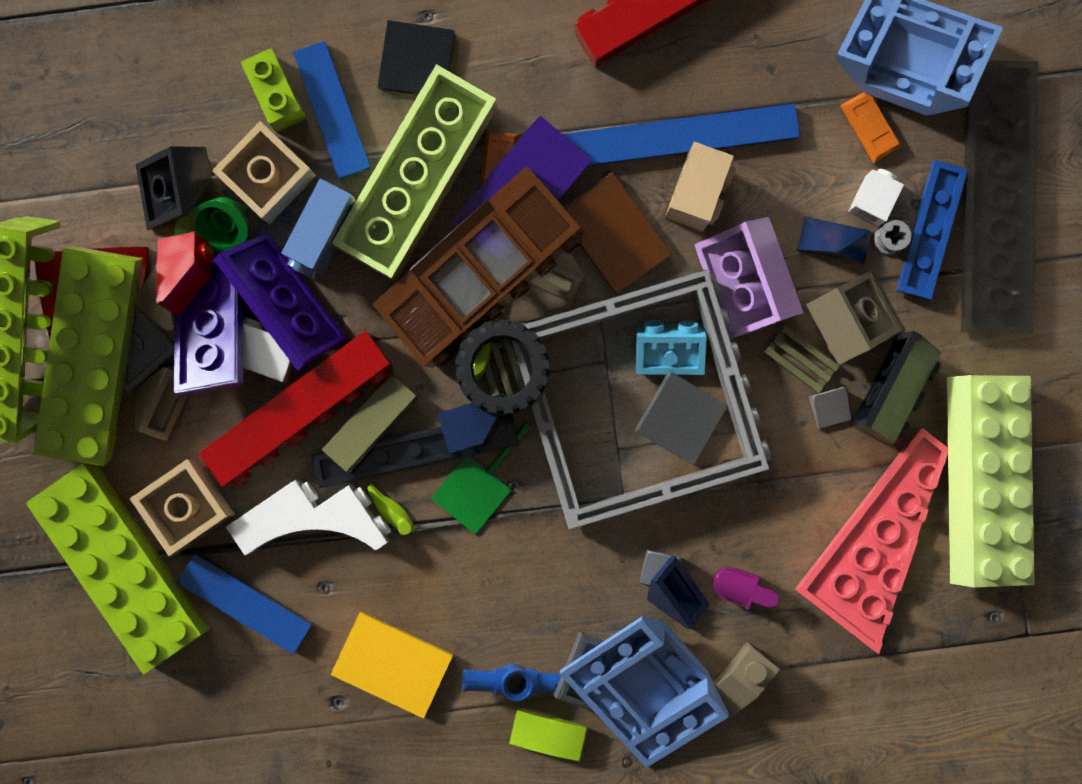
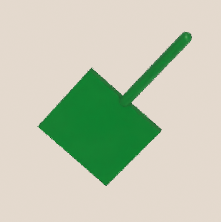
(473, 491)

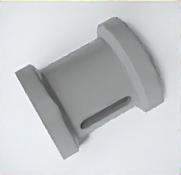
(899, 230)

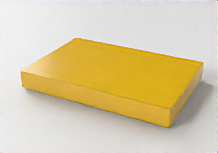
(392, 664)

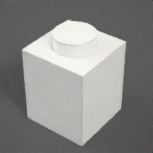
(876, 196)

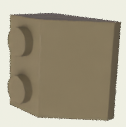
(853, 318)

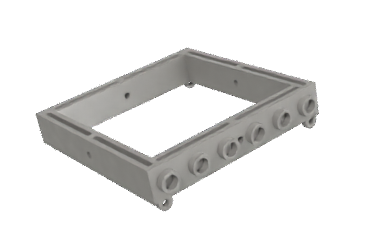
(734, 386)

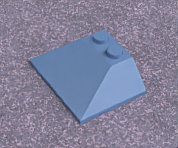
(917, 54)
(647, 689)

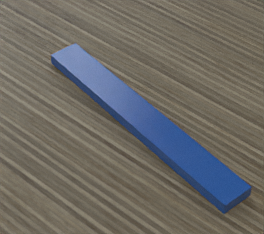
(678, 135)

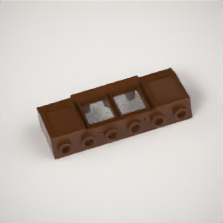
(479, 268)

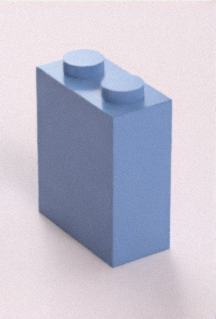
(312, 236)

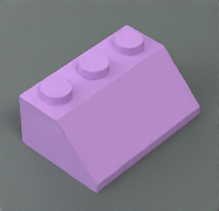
(750, 276)

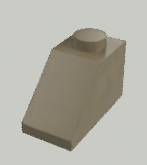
(744, 678)

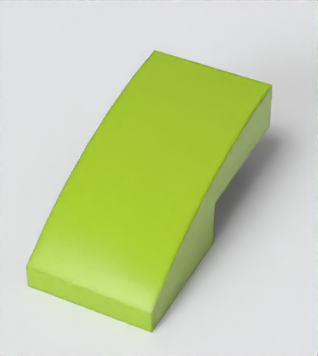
(549, 735)

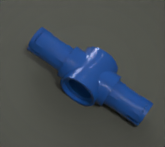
(497, 680)

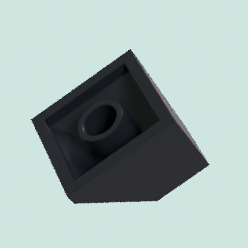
(172, 183)

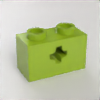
(273, 90)

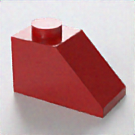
(182, 270)

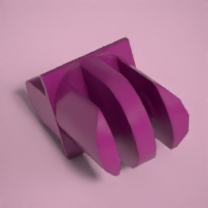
(742, 588)

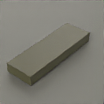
(369, 424)

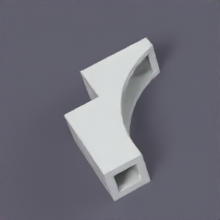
(296, 510)

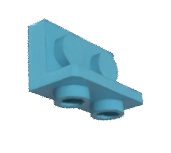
(670, 348)

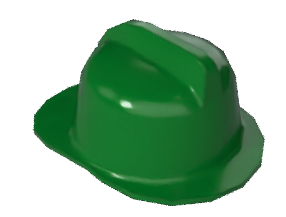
(218, 222)

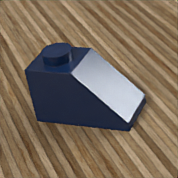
(467, 429)

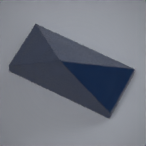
(834, 240)
(677, 594)

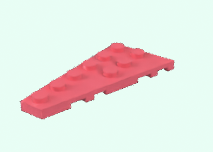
(872, 552)

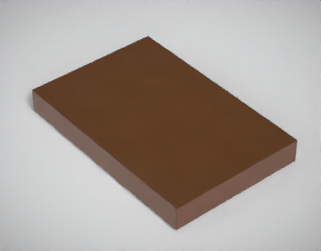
(616, 233)

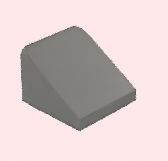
(830, 407)
(652, 564)

